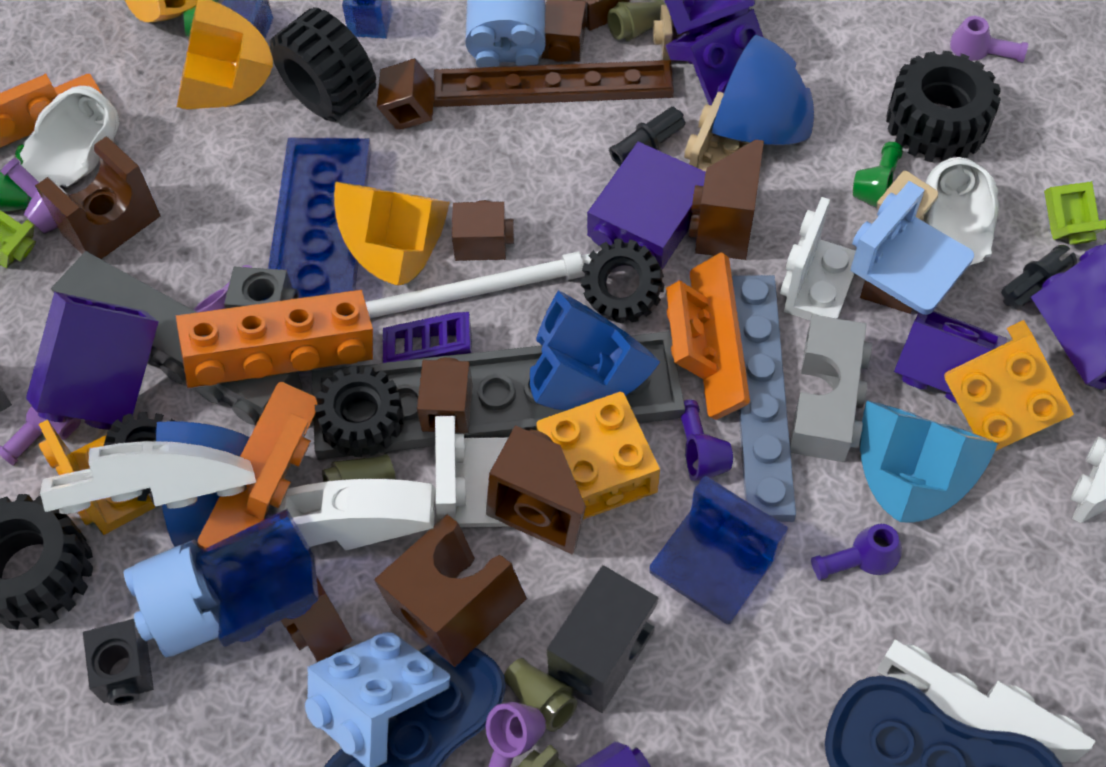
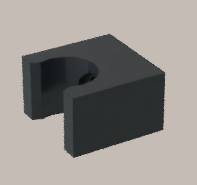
(602, 638)

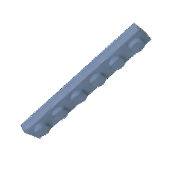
(764, 420)

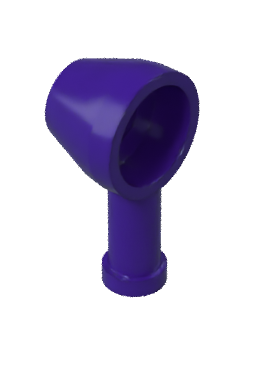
(712, 453)
(863, 553)

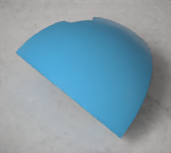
(919, 464)

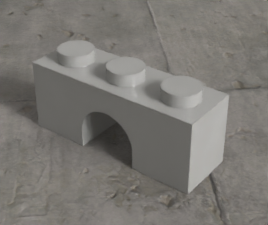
(826, 423)

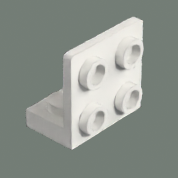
(817, 270)
(463, 474)

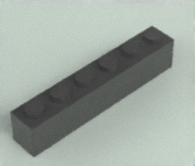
(103, 282)

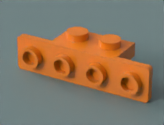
(24, 102)
(708, 334)
(271, 449)

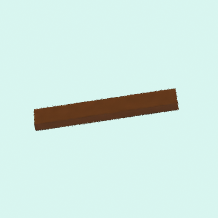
(553, 83)

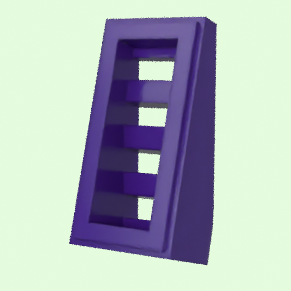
(442, 326)

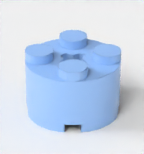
(505, 31)
(174, 600)

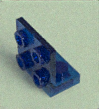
(719, 551)
(260, 577)

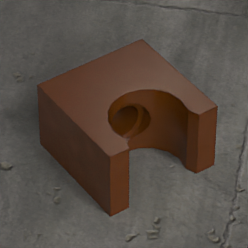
(106, 210)
(448, 610)

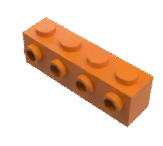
(276, 341)

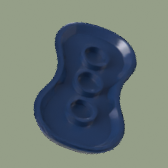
(444, 722)
(897, 725)

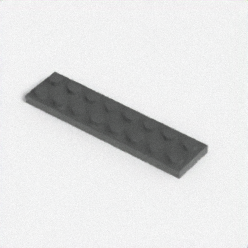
(499, 395)

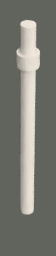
(569, 266)

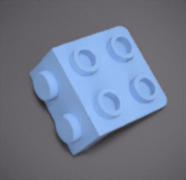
(908, 254)
(366, 686)

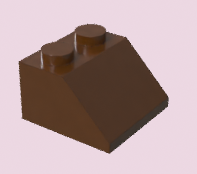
(727, 203)
(536, 490)

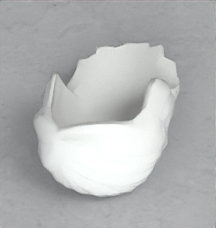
(67, 134)
(965, 205)

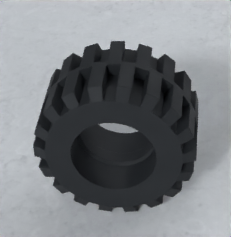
(323, 64)
(938, 129)
(56, 573)

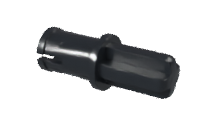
(650, 134)
(1034, 274)

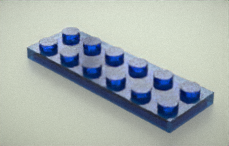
(306, 225)

